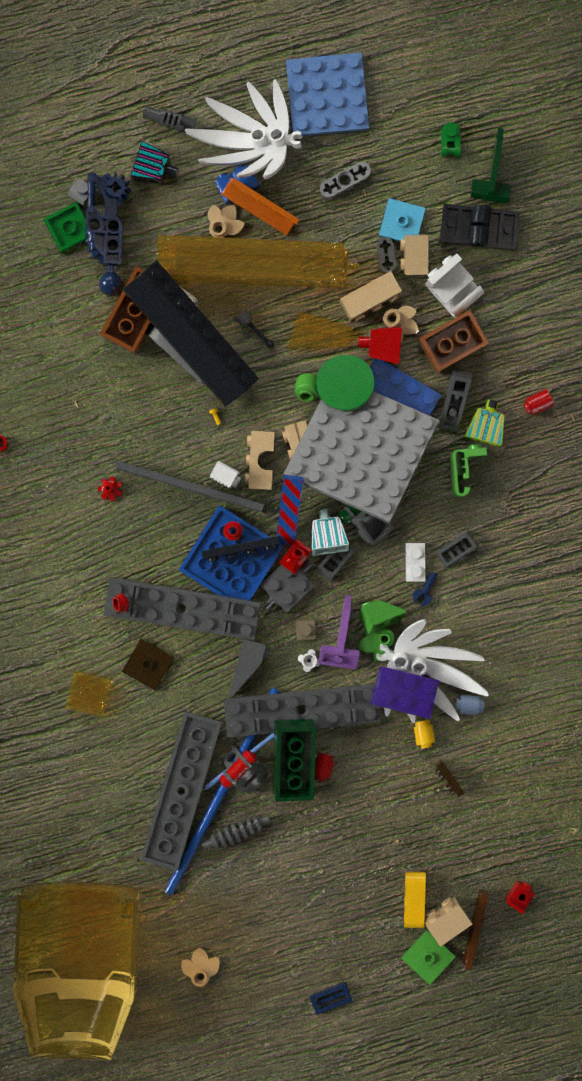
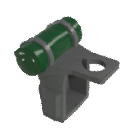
(369, 527)

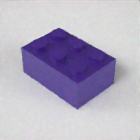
(404, 692)

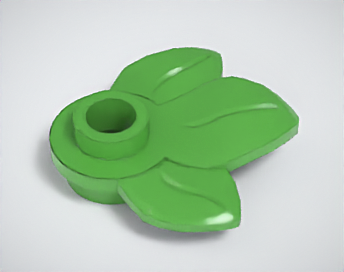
(372, 642)

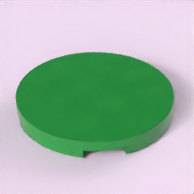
(345, 383)

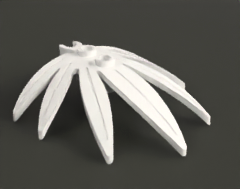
(262, 140)
(414, 660)

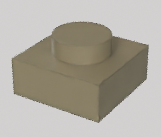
(305, 630)

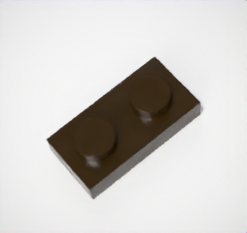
(443, 772)

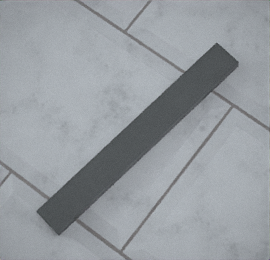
(189, 486)

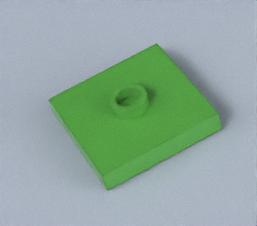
(428, 957)

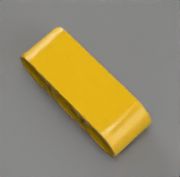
(414, 899)

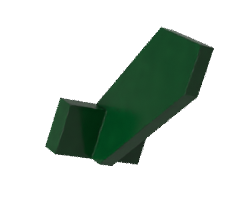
(490, 189)

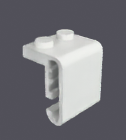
(453, 286)

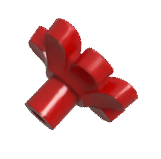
(114, 489)

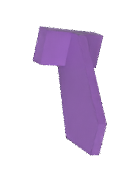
(338, 655)

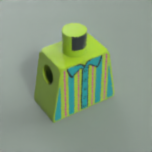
(486, 425)

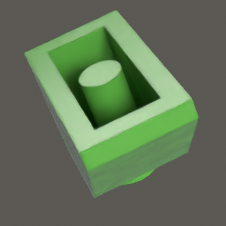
(379, 615)

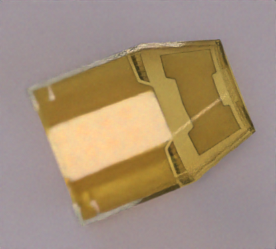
(75, 966)

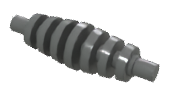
(236, 832)

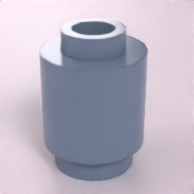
(470, 705)

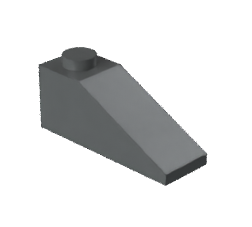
(455, 399)
(249, 660)

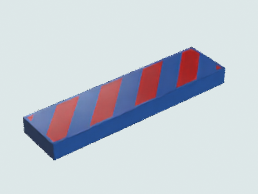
(289, 509)

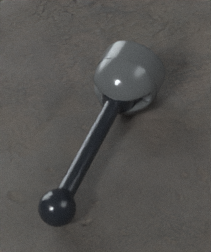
(245, 319)

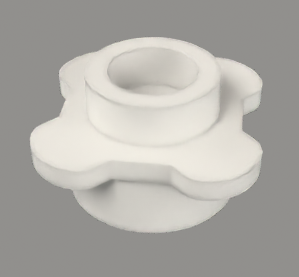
(306, 665)

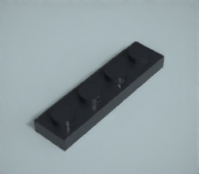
(248, 547)

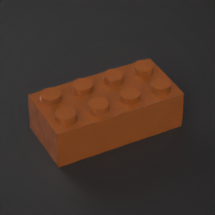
(127, 324)

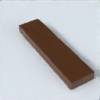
(475, 928)

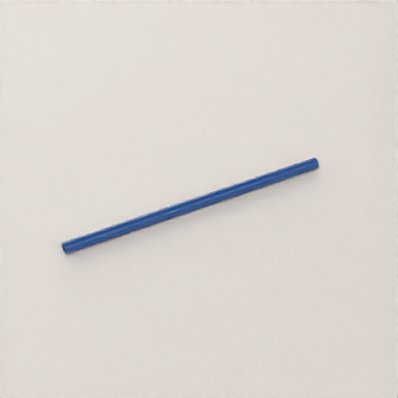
(205, 822)

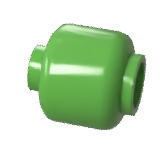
(306, 387)

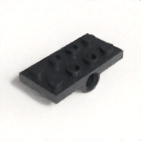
(479, 226)

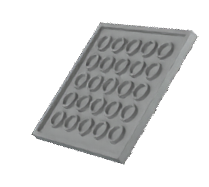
(363, 453)

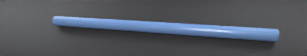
(255, 749)

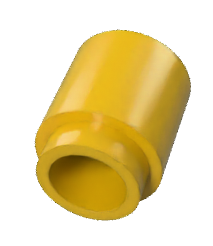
(424, 734)

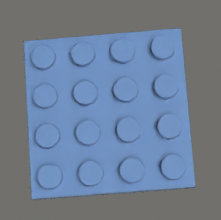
(327, 94)

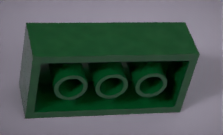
(294, 760)

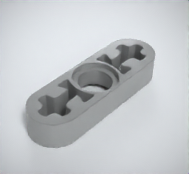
(359, 178)

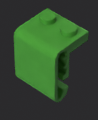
(459, 466)

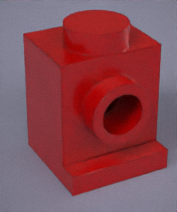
(295, 556)
(517, 889)

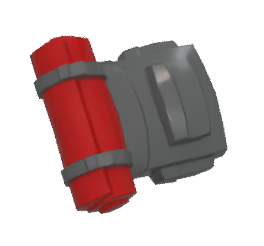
(244, 773)

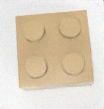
(447, 921)

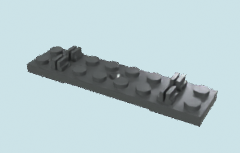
(203, 610)
(325, 706)
(175, 810)

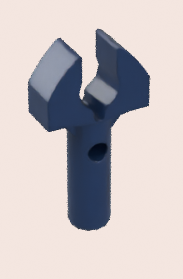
(426, 588)

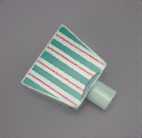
(328, 535)

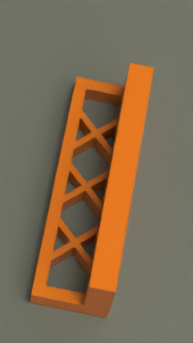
(259, 206)

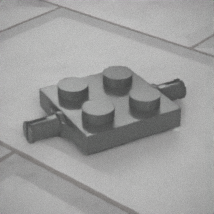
(287, 588)

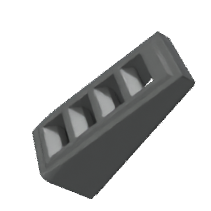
(470, 538)
(325, 573)

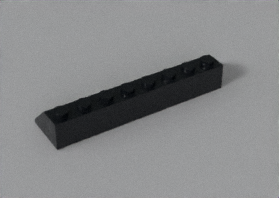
(190, 333)

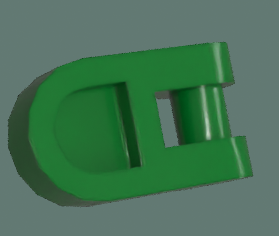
(450, 134)

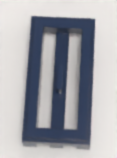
(327, 991)

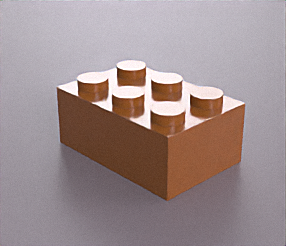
(453, 342)

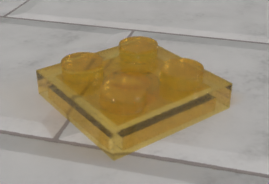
(88, 693)

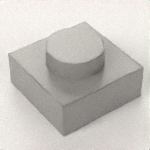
(79, 191)

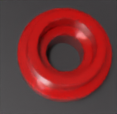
(233, 524)
(120, 603)

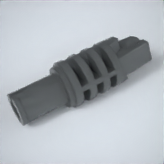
(169, 119)

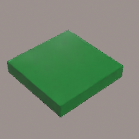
(67, 227)

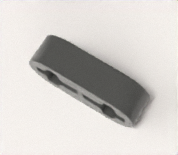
(390, 255)

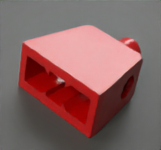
(383, 344)

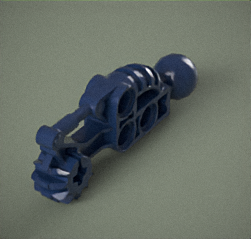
(97, 240)

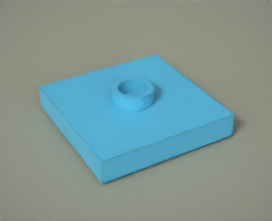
(401, 220)

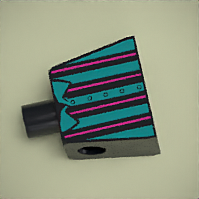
(152, 165)

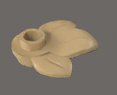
(226, 219)
(403, 318)
(200, 964)

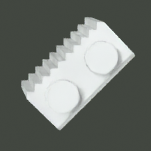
(225, 475)

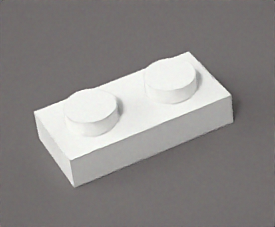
(415, 561)

